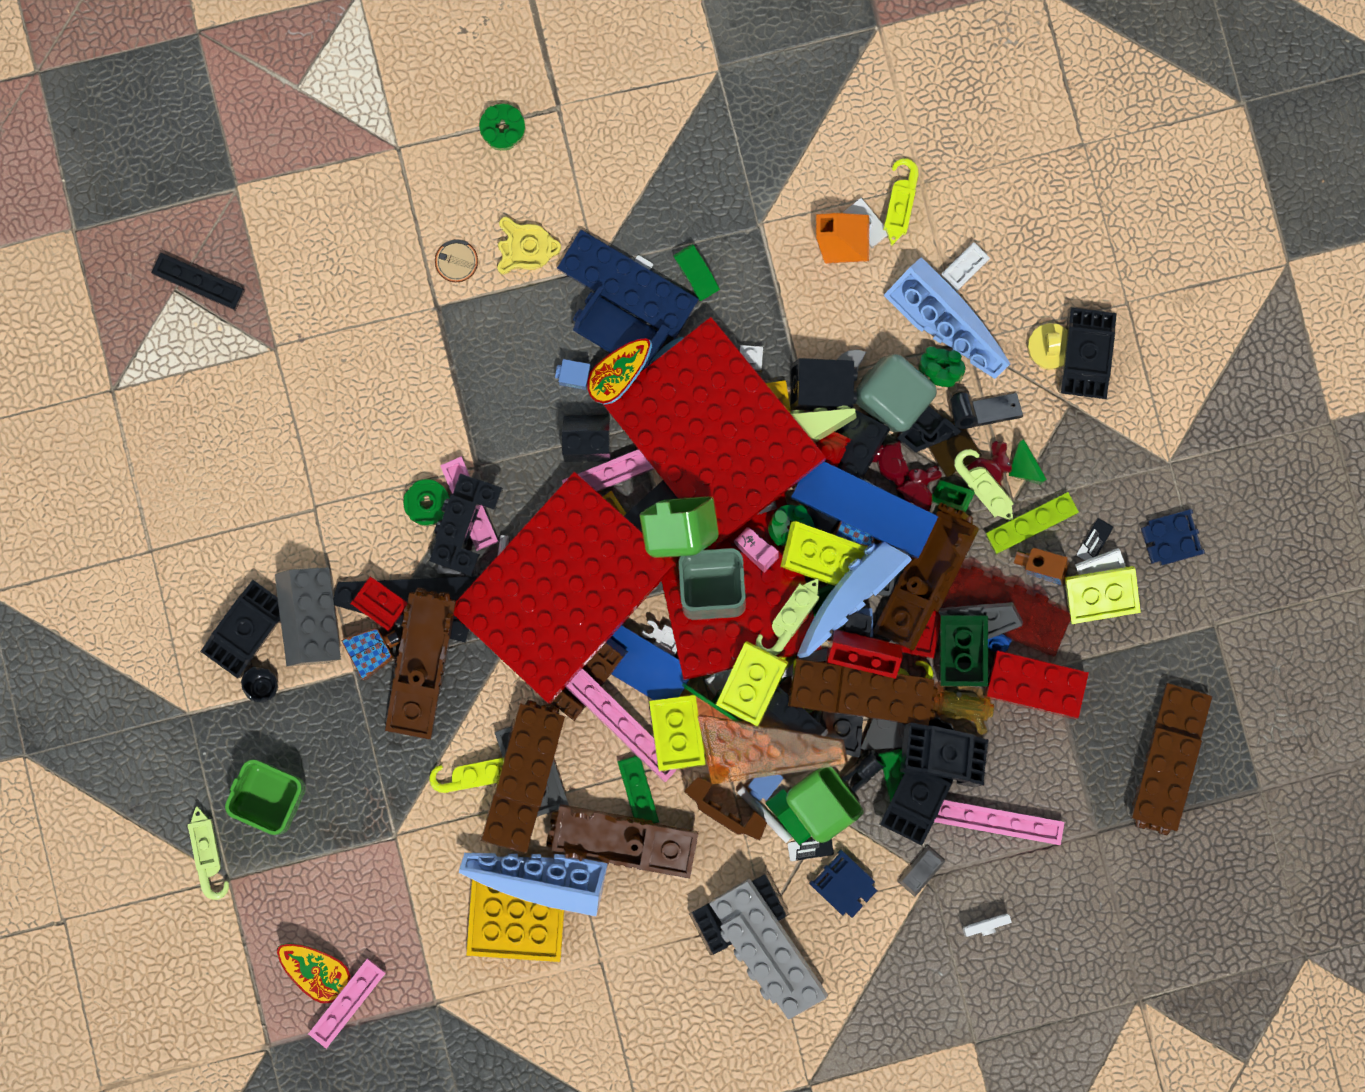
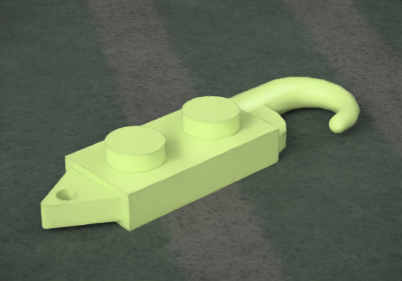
(985, 486)
(792, 616)
(205, 853)

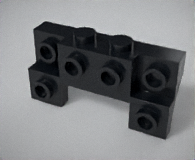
(458, 521)

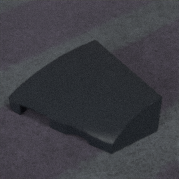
(927, 431)

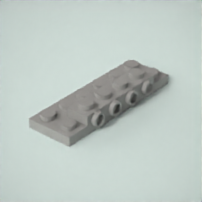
(767, 950)

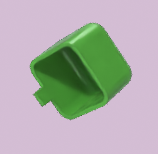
(679, 526)
(265, 797)
(824, 804)

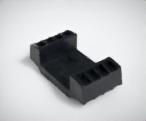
(1088, 353)
(243, 630)
(944, 754)
(915, 805)
(709, 924)

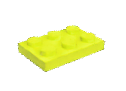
(1102, 594)
(752, 683)
(677, 733)

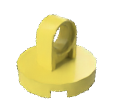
(1048, 346)

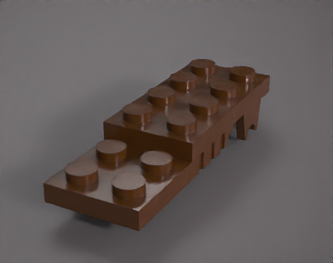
(927, 579)
(420, 663)
(862, 693)
(1170, 759)
(523, 776)
(622, 841)

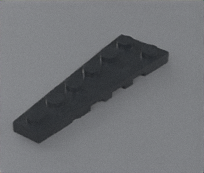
(841, 725)

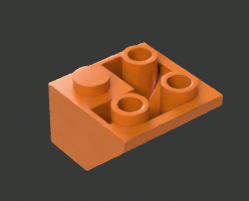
(843, 237)

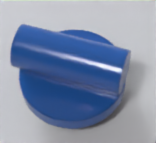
(999, 643)

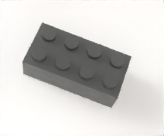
(307, 616)

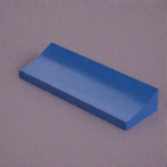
(866, 508)
(648, 667)

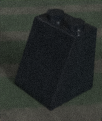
(822, 384)
(586, 438)

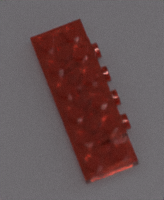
(1042, 623)

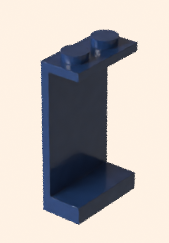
(613, 327)

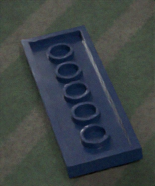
(627, 283)

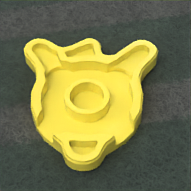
(526, 247)

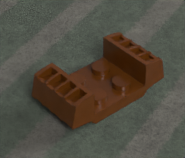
(600, 669)
(754, 827)

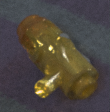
(964, 706)

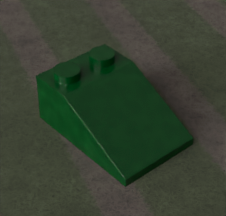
(963, 651)

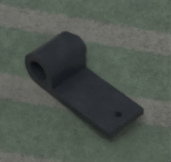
(984, 412)

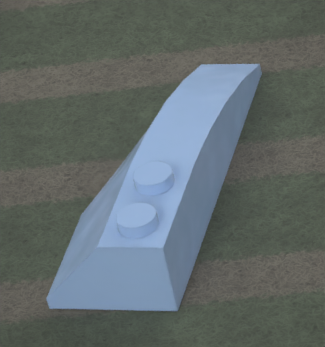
(942, 313)
(864, 579)
(541, 880)

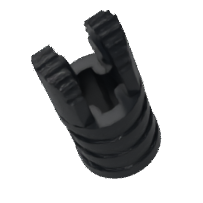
(866, 769)

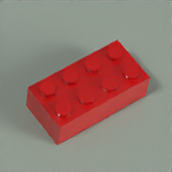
(1036, 685)

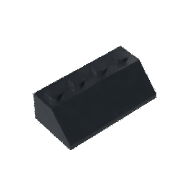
(790, 718)

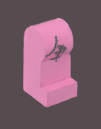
(756, 549)

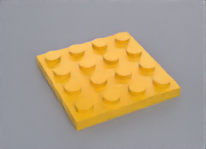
(512, 927)

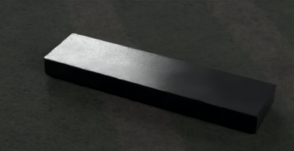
(198, 281)

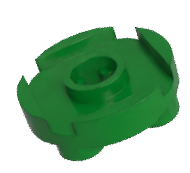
(495, 115)
(936, 358)
(417, 493)
(782, 519)

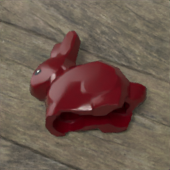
(891, 462)
(997, 465)
(916, 490)

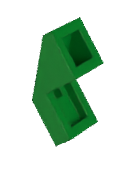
(696, 272)
(787, 817)

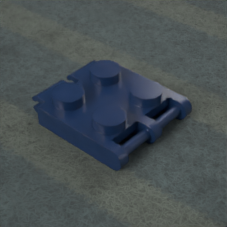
(1172, 538)
(844, 885)

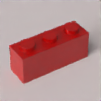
(864, 653)

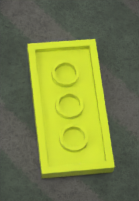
(819, 553)

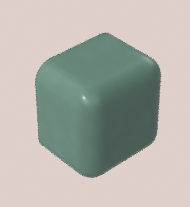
(895, 393)
(712, 584)

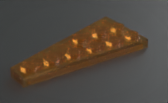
(750, 751)

